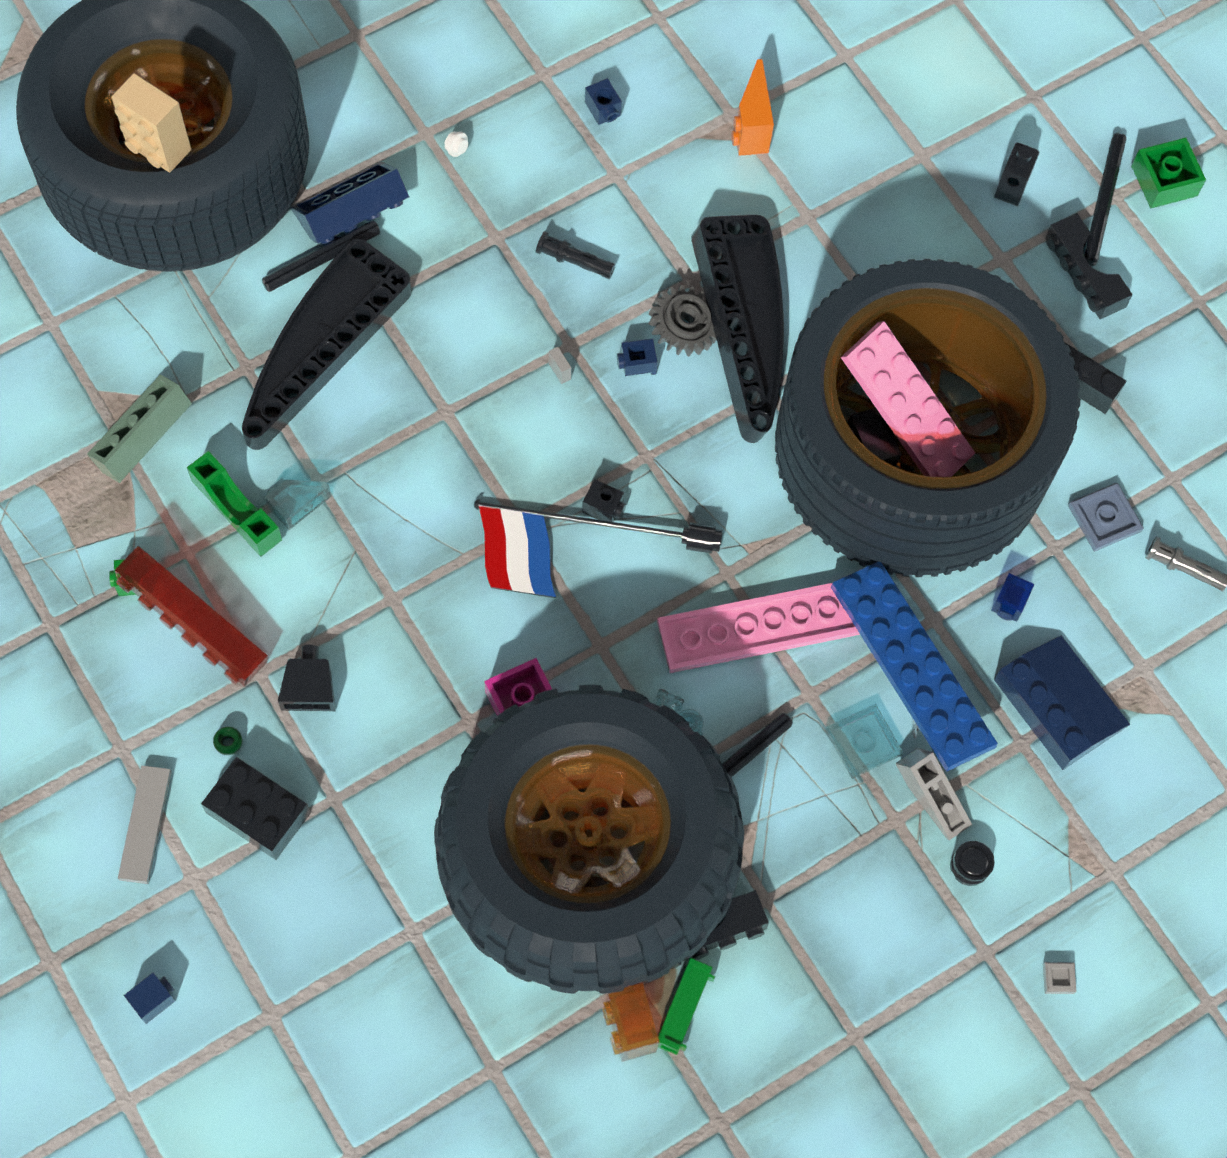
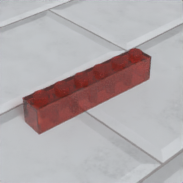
(190, 616)

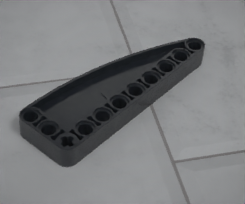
(753, 310)
(325, 316)

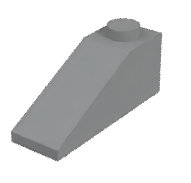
(934, 791)

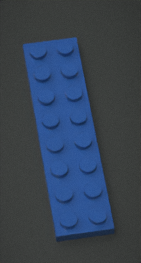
(914, 666)

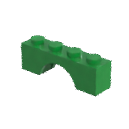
(222, 492)

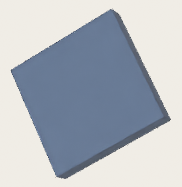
(1105, 517)

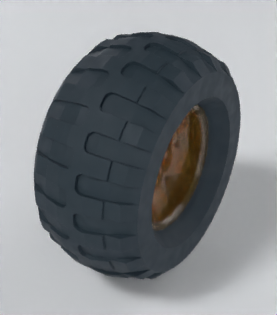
(549, 923)

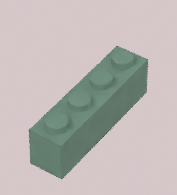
(139, 428)

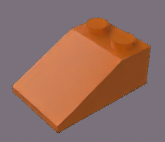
(754, 121)

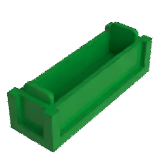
(684, 1006)

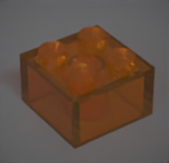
(631, 1022)

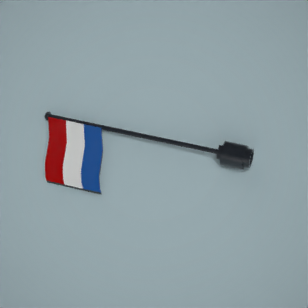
(520, 546)

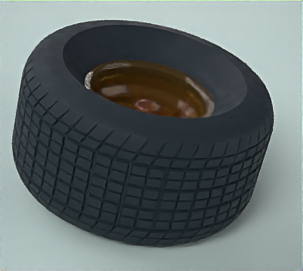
(216, 64)

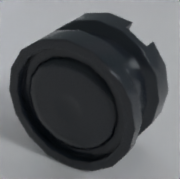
(972, 863)

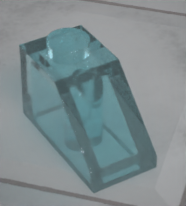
(296, 500)

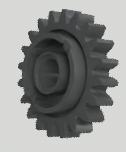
(668, 315)

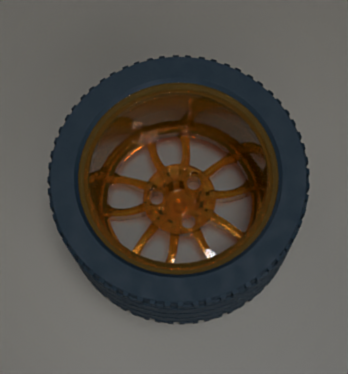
(951, 322)

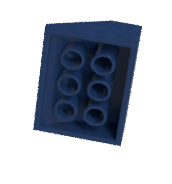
(1061, 701)

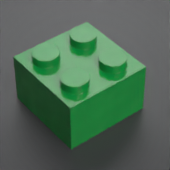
(1168, 172)

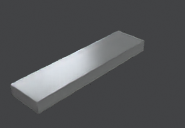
(144, 825)

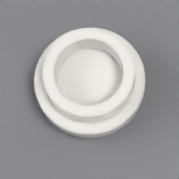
(456, 143)

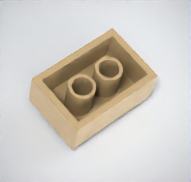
(151, 123)

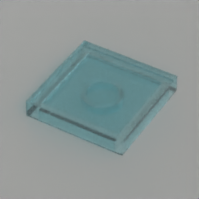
(864, 741)

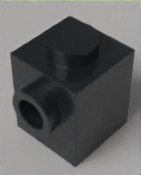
(603, 502)

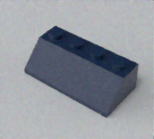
(351, 202)

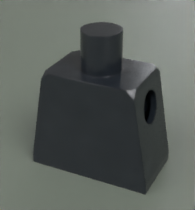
(1020, 167)
(307, 683)

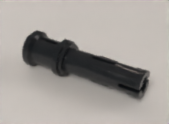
(565, 252)

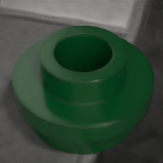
(221, 735)

